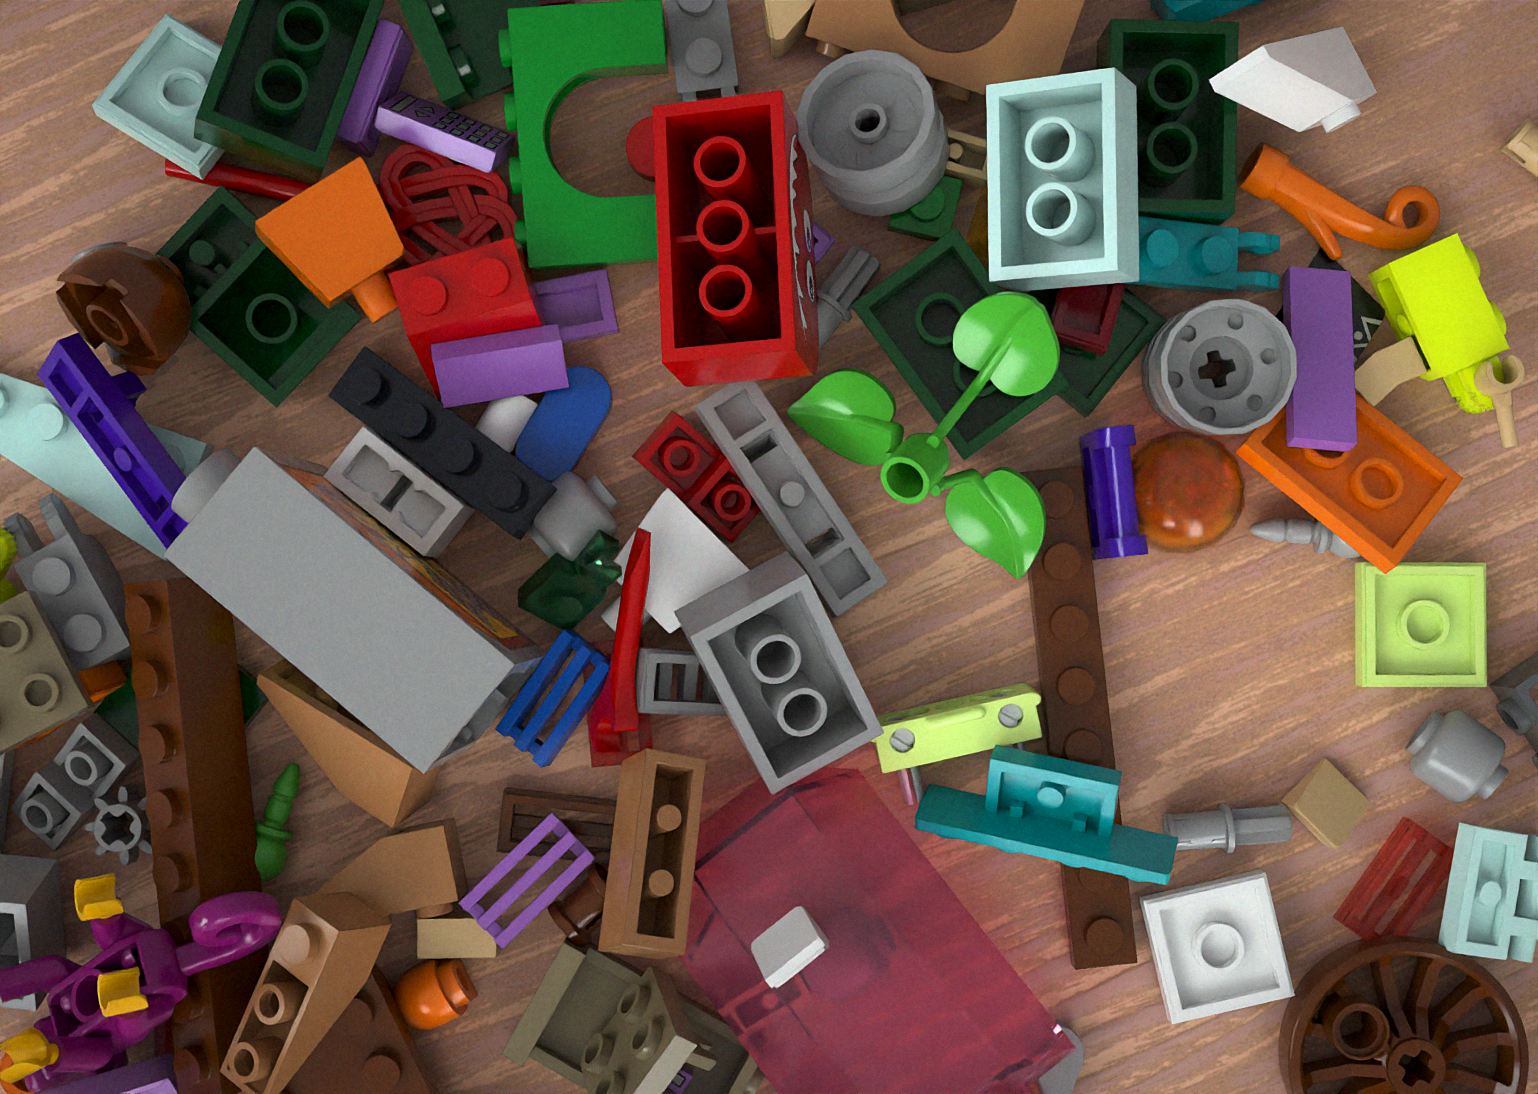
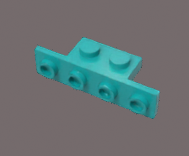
(1049, 812)

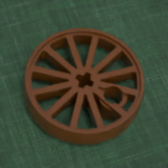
(1393, 1030)

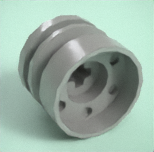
(1254, 359)

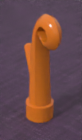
(1323, 210)

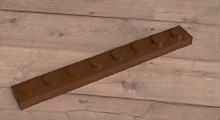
(1077, 703)

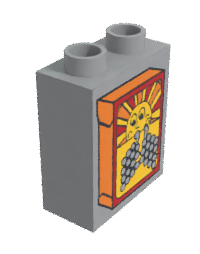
(350, 602)

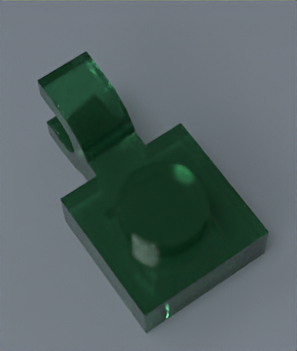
(569, 590)

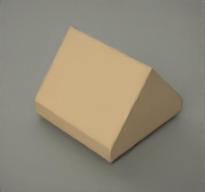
(785, 23)

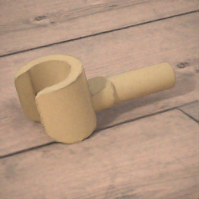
(1501, 394)

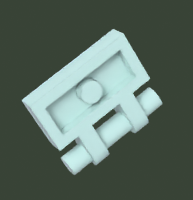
(1492, 894)

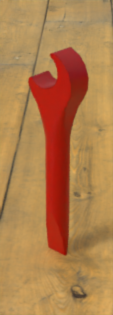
(616, 705)

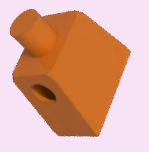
(338, 240)

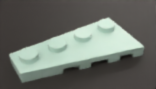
(50, 447)

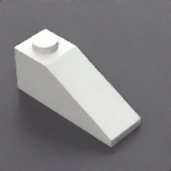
(1300, 81)

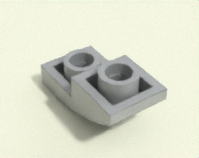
(64, 791)

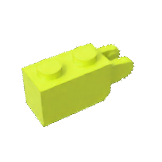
(1446, 312)

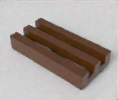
(510, 819)

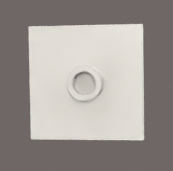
(1216, 946)

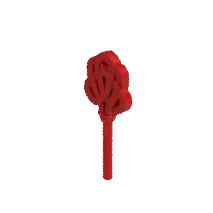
(479, 213)

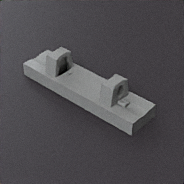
(791, 495)

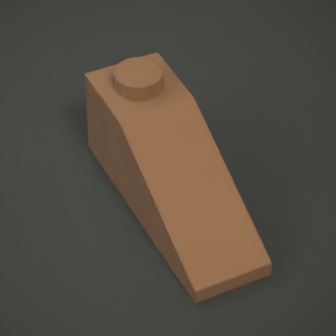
(346, 749)

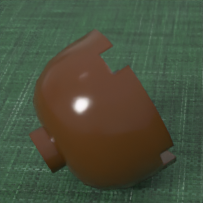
(128, 303)

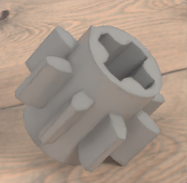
(112, 819)

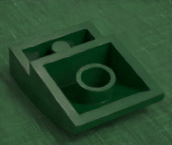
(250, 301)

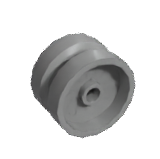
(874, 132)

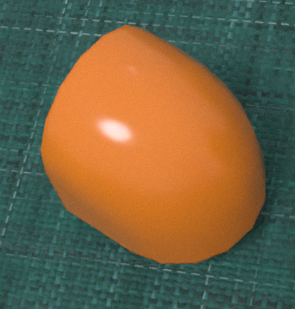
(434, 993)

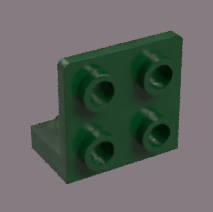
(462, 45)

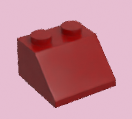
(466, 298)

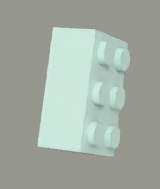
(1063, 181)

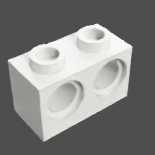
(399, 493)

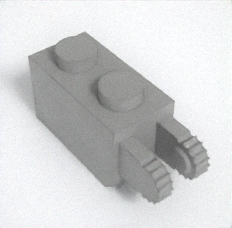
(73, 585)

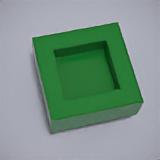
(931, 216)

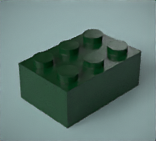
(286, 81)
(1181, 122)
(915, 323)

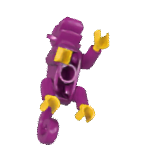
(125, 988)

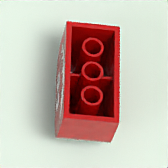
(734, 241)

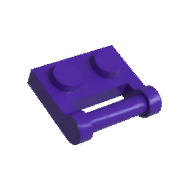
(1111, 493)

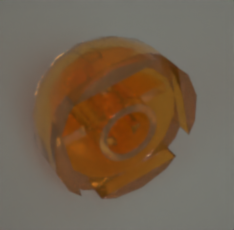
(1186, 491)

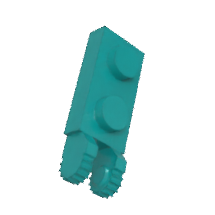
(1201, 257)

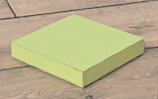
(1421, 625)

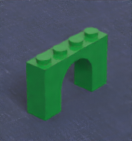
(551, 57)

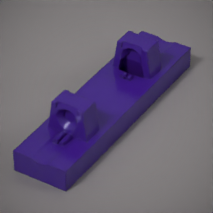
(106, 418)

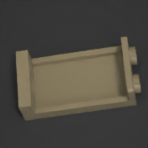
(580, 1000)

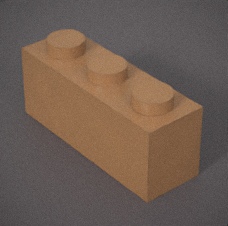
(653, 855)

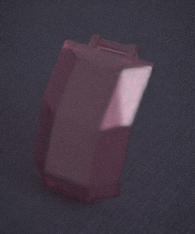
(910, 979)

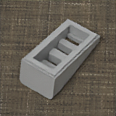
(654, 684)

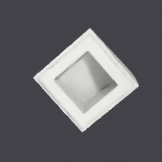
(788, 946)

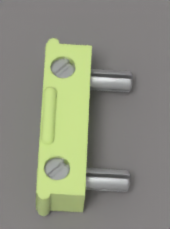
(954, 730)

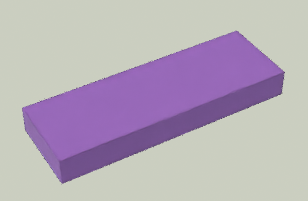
(1321, 328)

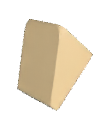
(1326, 804)

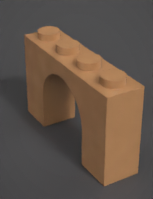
(1024, 48)

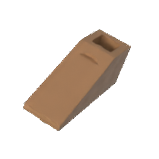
(407, 871)
(304, 988)

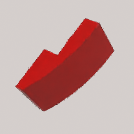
(698, 475)

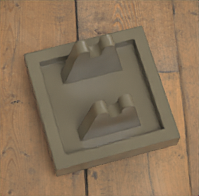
(35, 674)
(644, 1041)

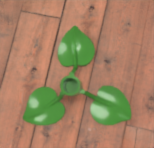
(995, 515)

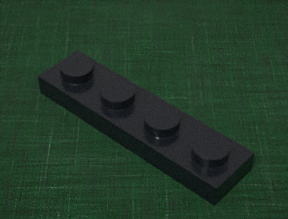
(442, 443)

